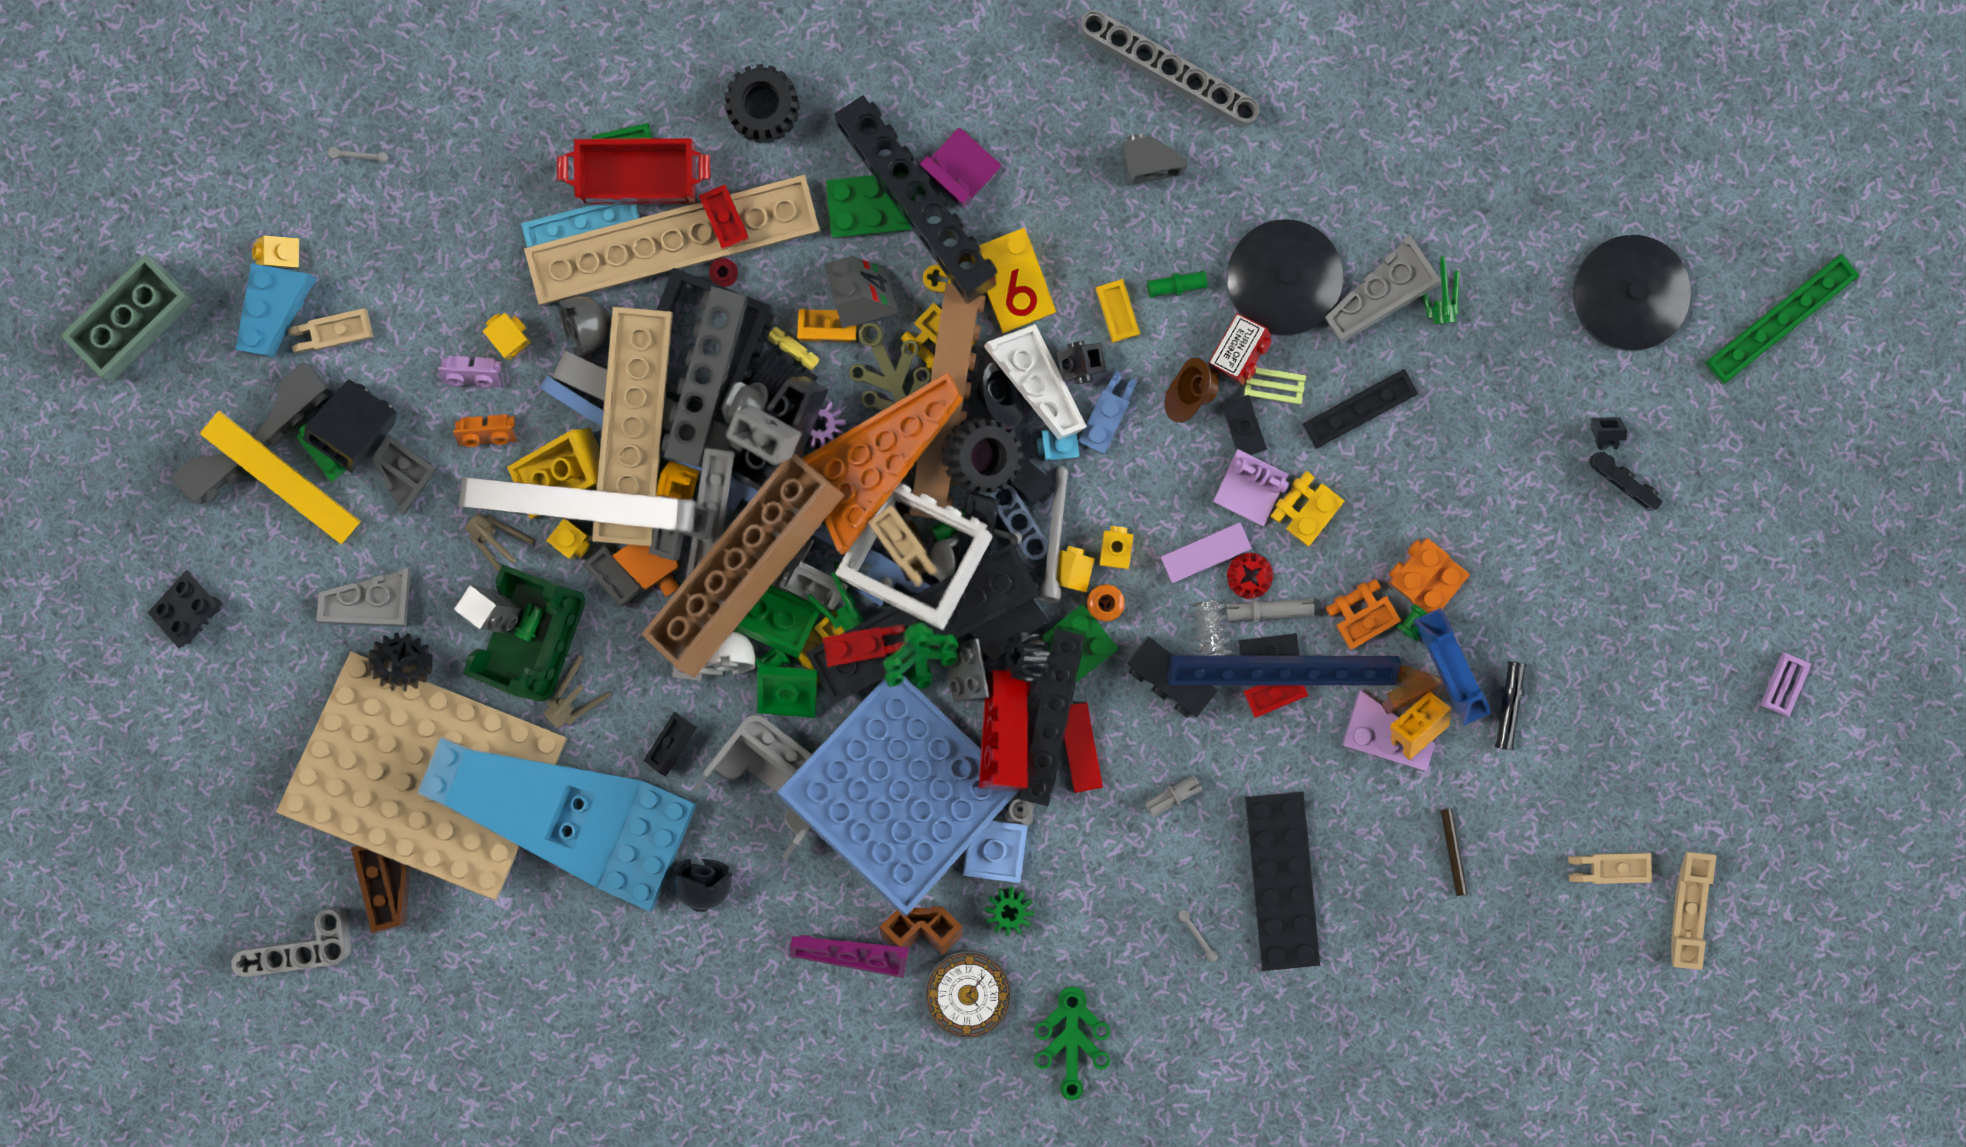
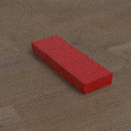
(1082, 750)

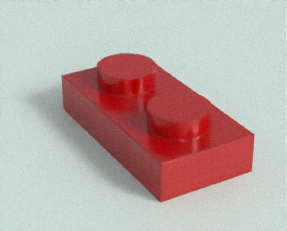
(724, 217)
(1271, 697)

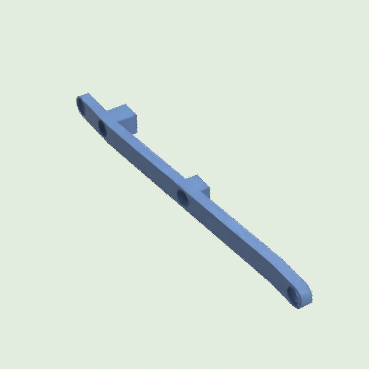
(739, 492)

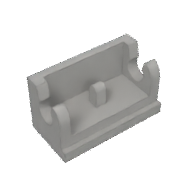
(806, 580)

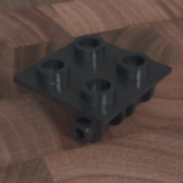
(184, 610)

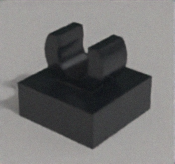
(1608, 429)

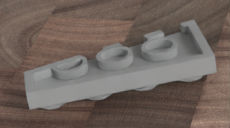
(1391, 286)

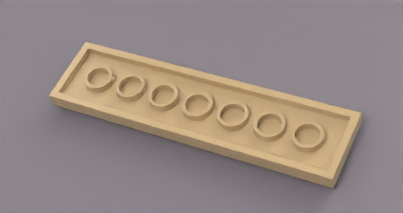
(633, 414)

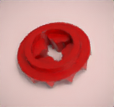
(1236, 573)

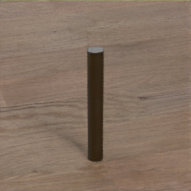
(1453, 852)

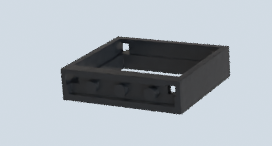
(754, 344)

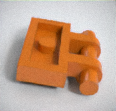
(1368, 621)

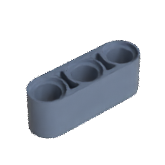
(1031, 532)

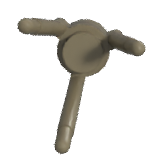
(482, 530)
(560, 710)

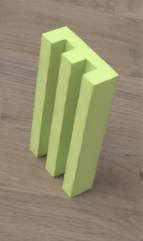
(1275, 397)

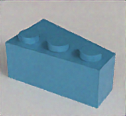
(270, 307)

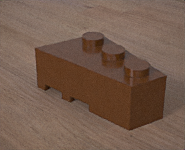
(383, 889)

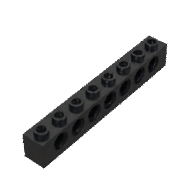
(970, 282)

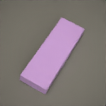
(1205, 552)

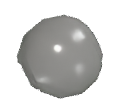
(945, 557)

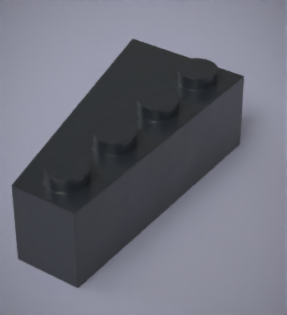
(794, 405)

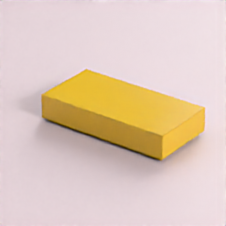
(1117, 311)

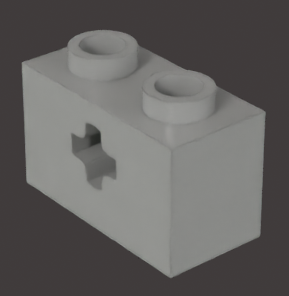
(763, 434)

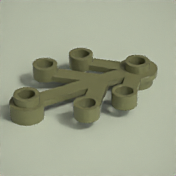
(892, 379)

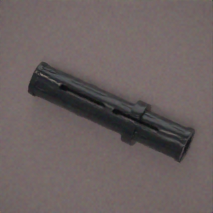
(1510, 705)

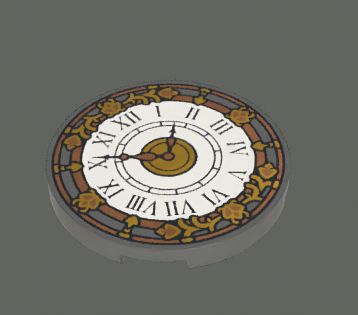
(968, 994)

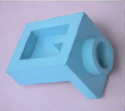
(1057, 449)

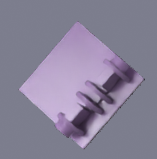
(1251, 487)

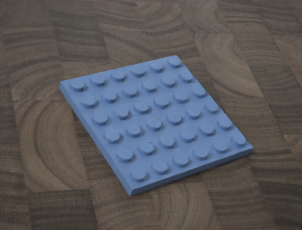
(895, 793)

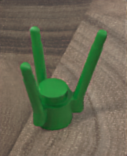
(1445, 309)
(849, 614)

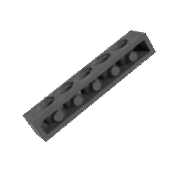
(715, 302)

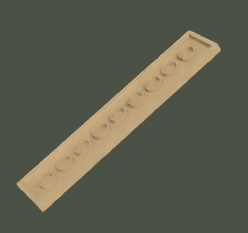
(666, 242)

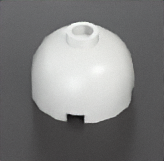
(733, 655)

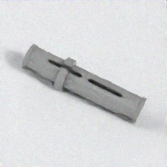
(1269, 610)

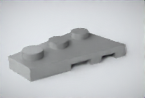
(370, 602)

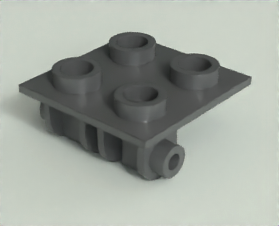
(968, 673)

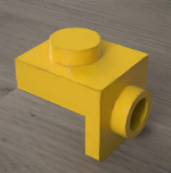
(276, 252)

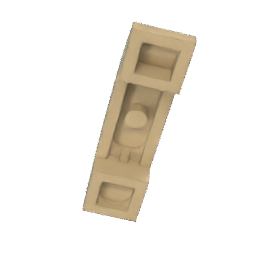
(1690, 910)

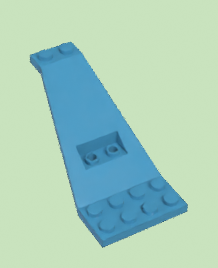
(617, 841)

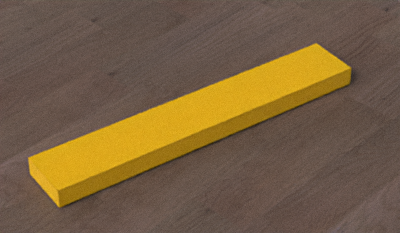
(280, 477)

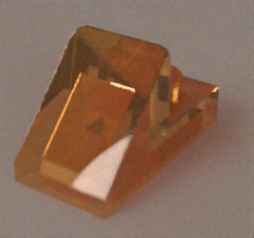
(1414, 686)

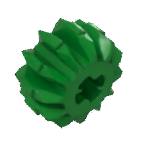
(1013, 902)

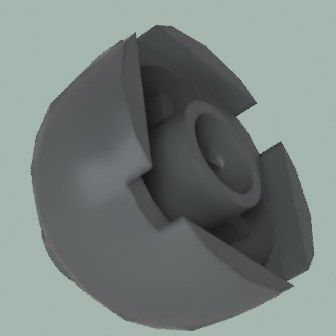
(584, 323)

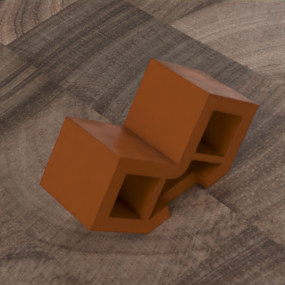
(932, 923)

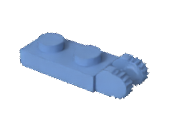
(1106, 416)

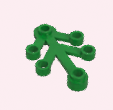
(917, 639)
(1072, 1037)

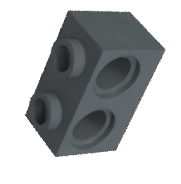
(488, 609)

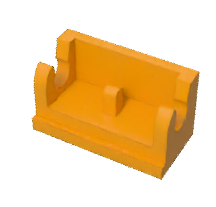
(823, 327)
(677, 481)
(1420, 724)

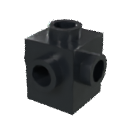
(1075, 362)

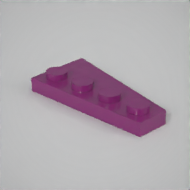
(854, 955)

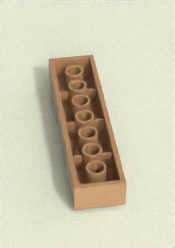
(742, 565)

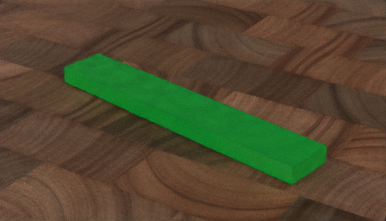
(1781, 319)

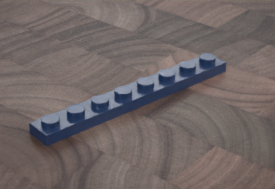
(1283, 670)

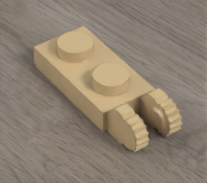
(333, 330)
(901, 542)
(1614, 868)

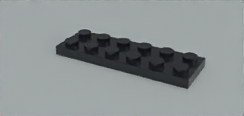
(1282, 881)

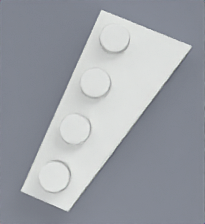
(1036, 376)

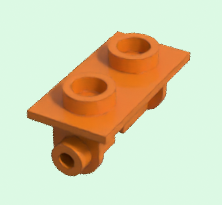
(471, 431)

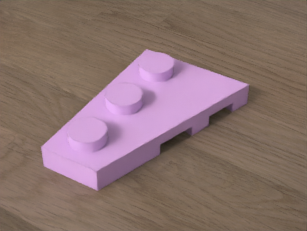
(1370, 733)

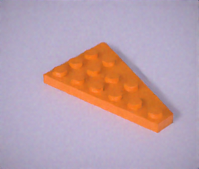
(878, 454)

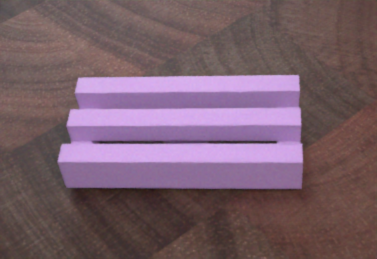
(1778, 672)

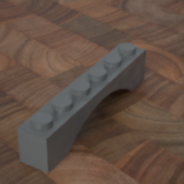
(297, 395)

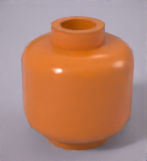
(1115, 598)

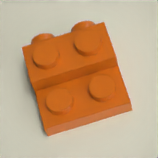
(1427, 576)

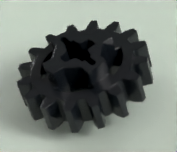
(387, 655)

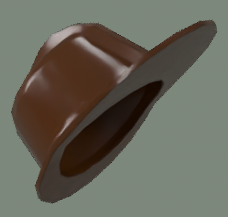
(1190, 389)

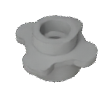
(1024, 816)

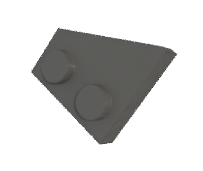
(402, 472)

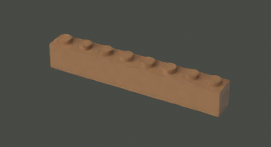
(954, 356)

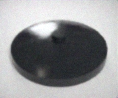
(1285, 276)
(1631, 292)

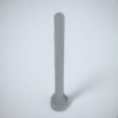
(1049, 588)

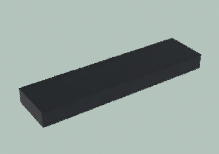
(1360, 408)

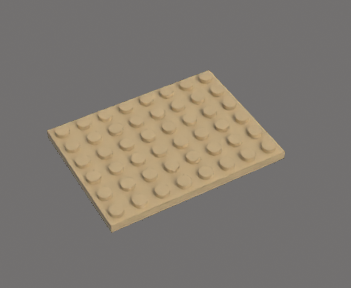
(369, 762)

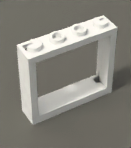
(856, 554)

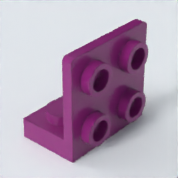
(960, 167)

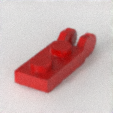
(860, 645)

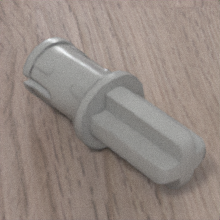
(1173, 796)

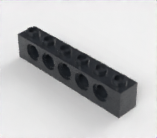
(1053, 714)

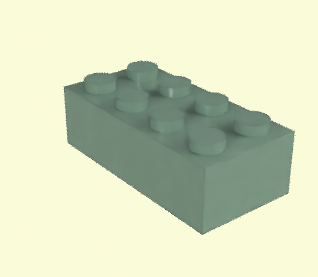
(128, 318)

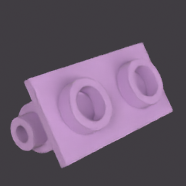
(456, 371)

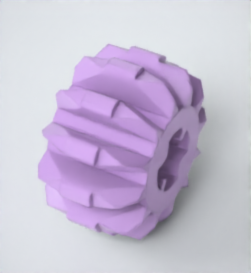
(831, 426)

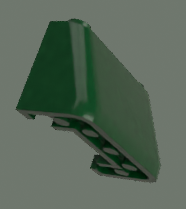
(523, 666)

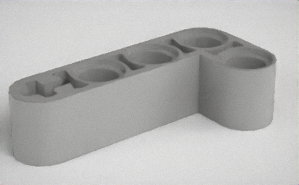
(292, 950)

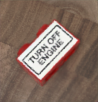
(1240, 349)

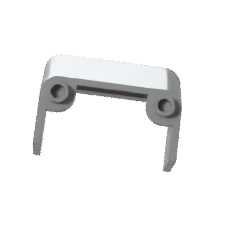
(768, 756)

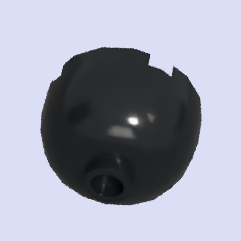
(701, 885)

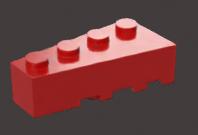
(1004, 733)

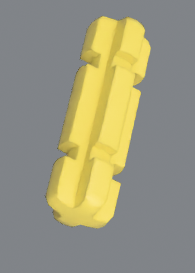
(793, 348)

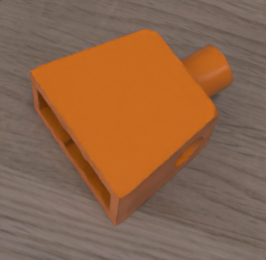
(649, 568)

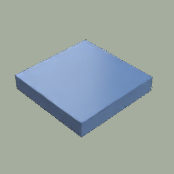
(997, 852)

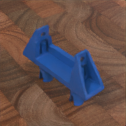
(1452, 666)

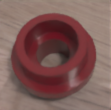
(732, 276)

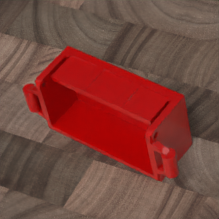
(634, 171)

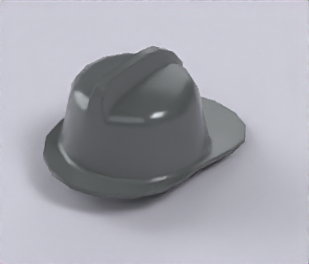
(740, 397)

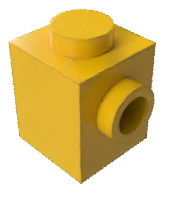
(507, 334)
(570, 539)
(1116, 548)
(1074, 569)

